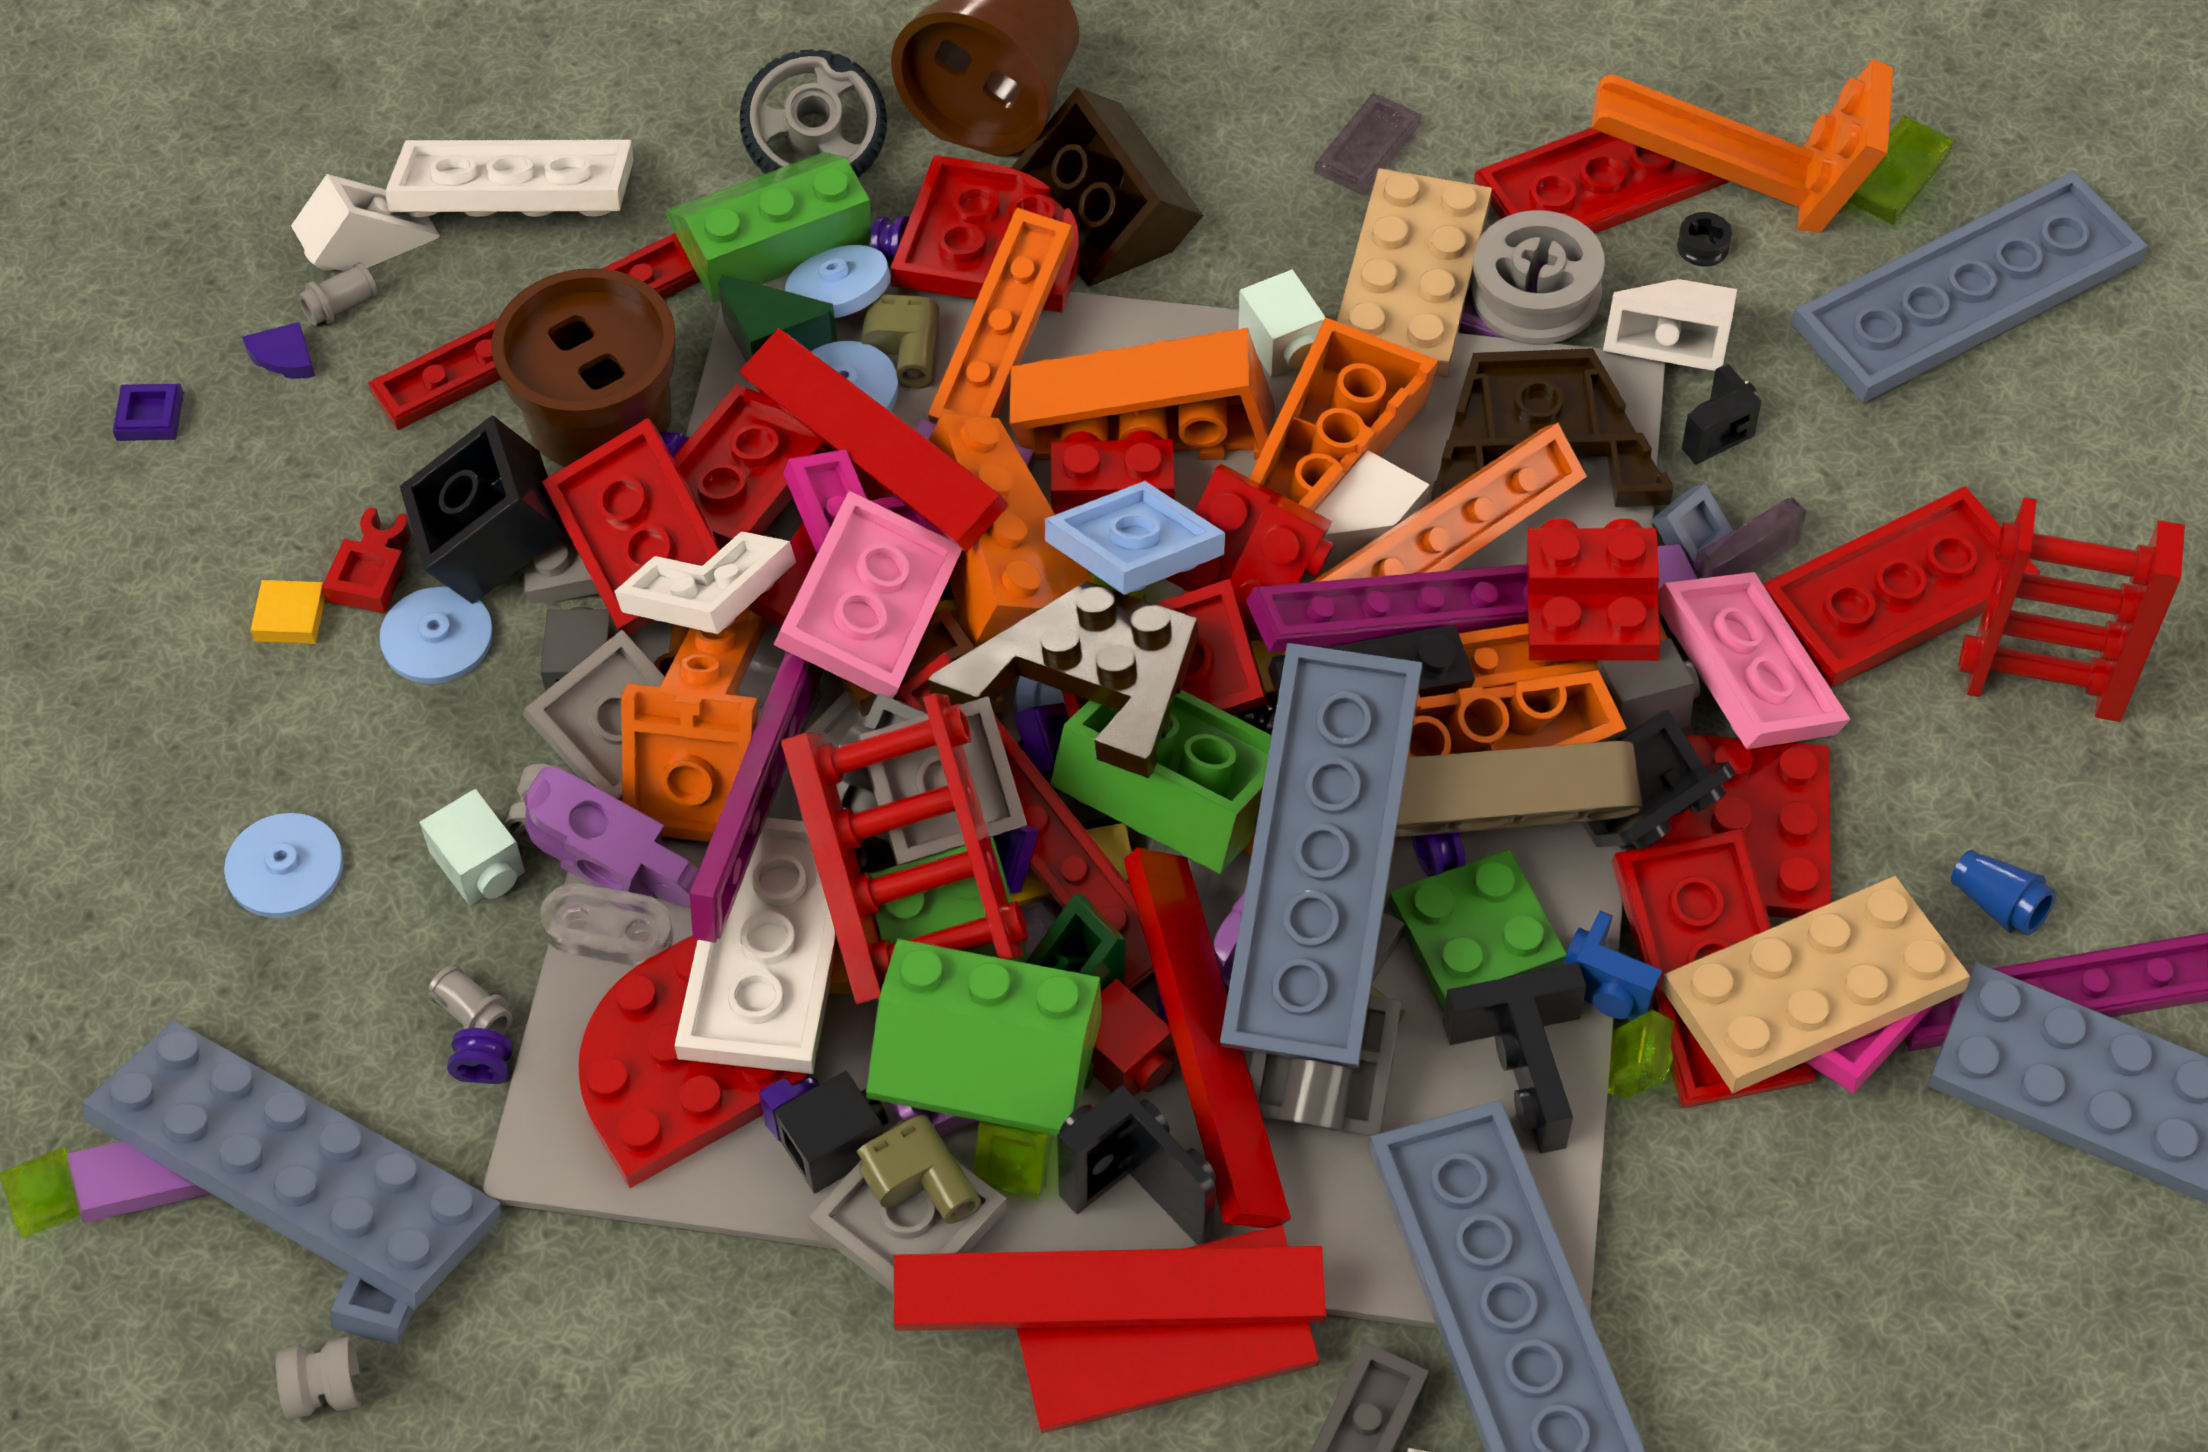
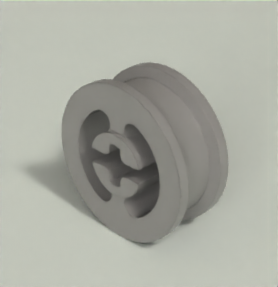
(1567, 285)

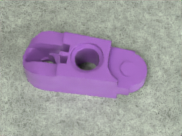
(604, 838)

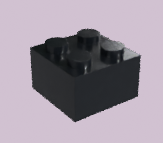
(481, 510)

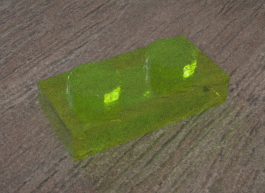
(1911, 161)

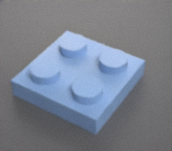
(1134, 537)

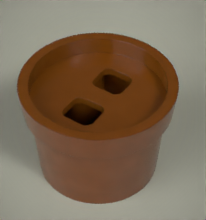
(985, 69)
(569, 326)

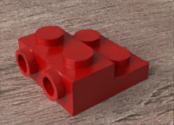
(1094, 468)
(1265, 538)
(1593, 592)

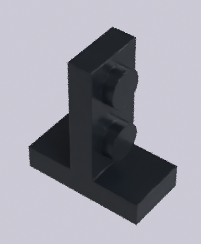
(1516, 1014)

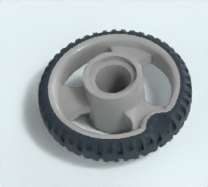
(834, 78)

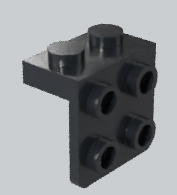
(1669, 783)
(1133, 1138)

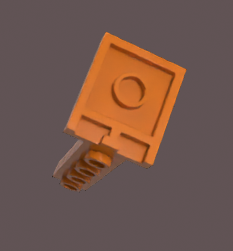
(1813, 177)
(691, 731)

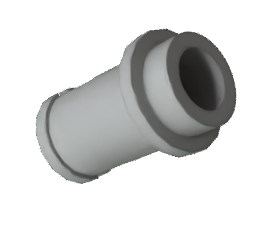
(337, 294)
(468, 1001)

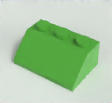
(773, 221)
(1201, 790)
(983, 1037)

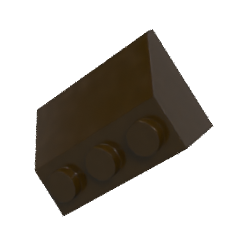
(1113, 183)

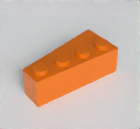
(1190, 389)
(1345, 401)
(1011, 564)
(1517, 716)

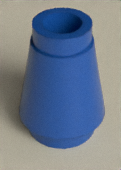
(2005, 891)

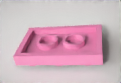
(869, 596)
(1750, 660)

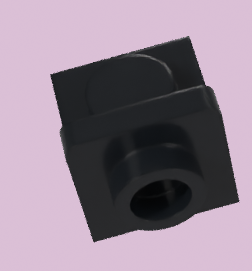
(1724, 419)

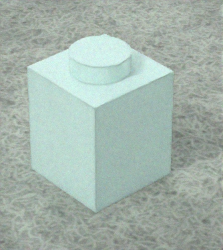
(1280, 321)
(473, 848)

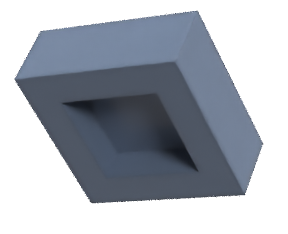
(1692, 521)
(369, 1312)

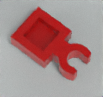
(369, 570)

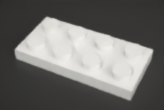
(510, 176)
(768, 978)

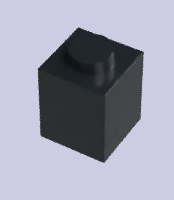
(828, 1128)

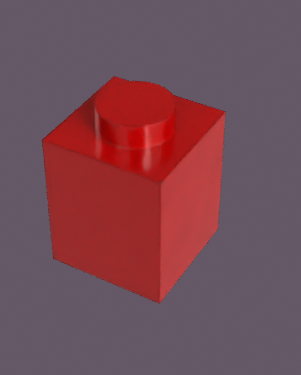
(1131, 1043)

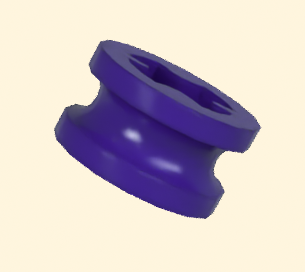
(887, 235)
(1439, 851)
(480, 1056)

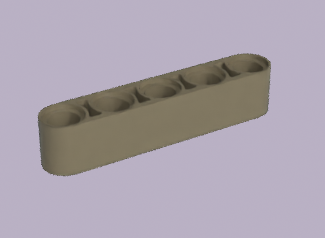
(1519, 788)

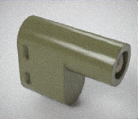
(906, 329)
(914, 1160)

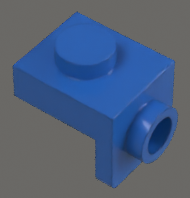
(1614, 981)

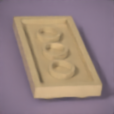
(1415, 262)
(1814, 983)

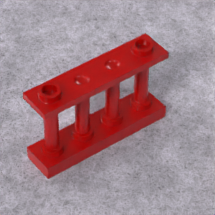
(2121, 643)
(838, 832)

